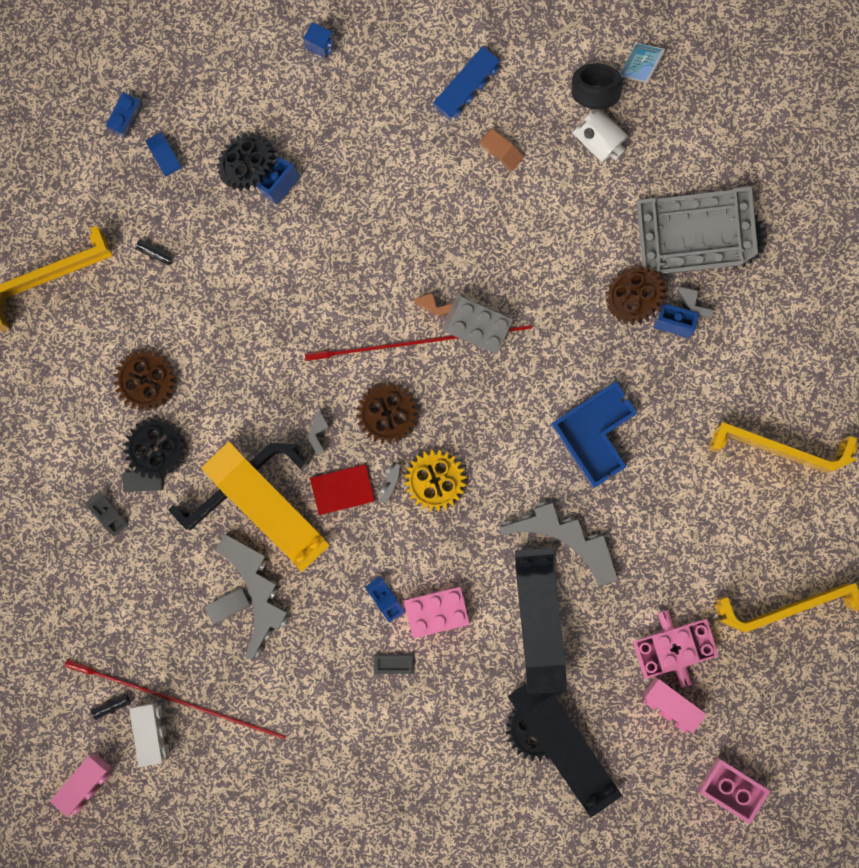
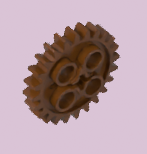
(627, 284)
(152, 364)
(370, 419)

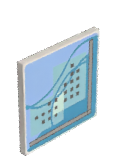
(642, 63)

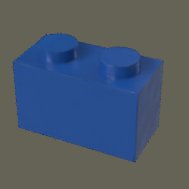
(319, 40)
(124, 115)
(279, 182)
(676, 320)

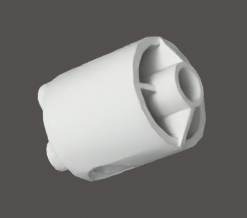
(601, 136)

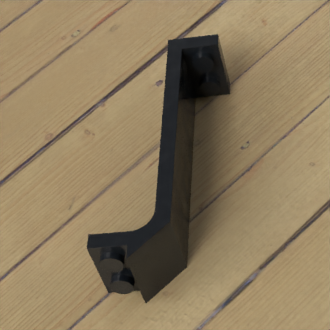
(181, 513)
(540, 622)
(566, 749)

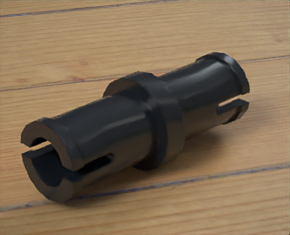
(154, 252)
(110, 706)

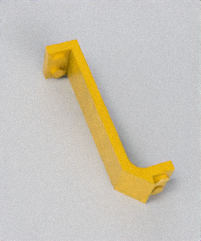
(55, 270)
(843, 457)
(265, 506)
(728, 618)

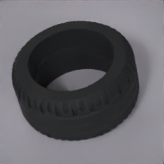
(596, 75)

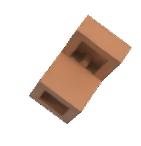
(502, 149)
(427, 303)

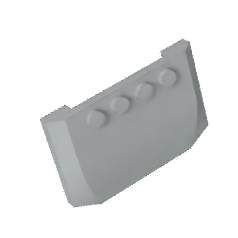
(698, 231)

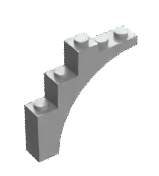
(593, 551)
(266, 615)

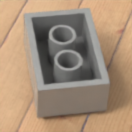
(477, 324)

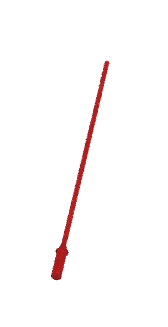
(327, 354)
(89, 671)

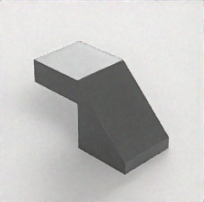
(106, 513)

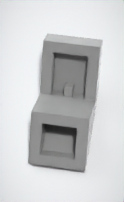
(689, 298)
(319, 425)

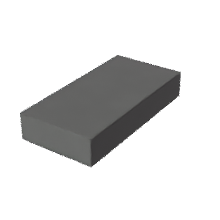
(134, 482)
(393, 663)

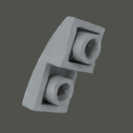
(392, 477)
(227, 606)

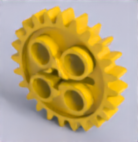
(418, 486)

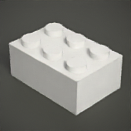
(149, 734)

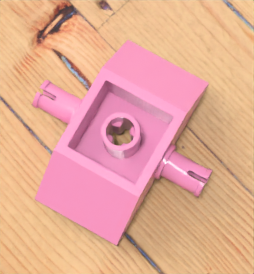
(694, 644)

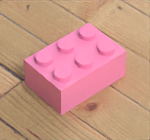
(436, 612)
(673, 706)
(82, 785)
(733, 790)

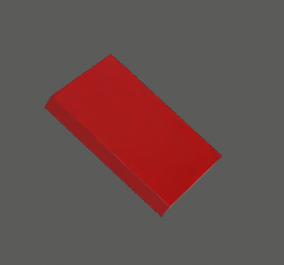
(342, 489)

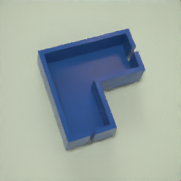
(585, 432)

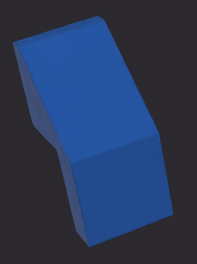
(163, 154)
(384, 599)

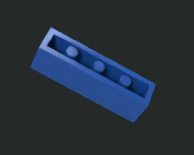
(466, 83)

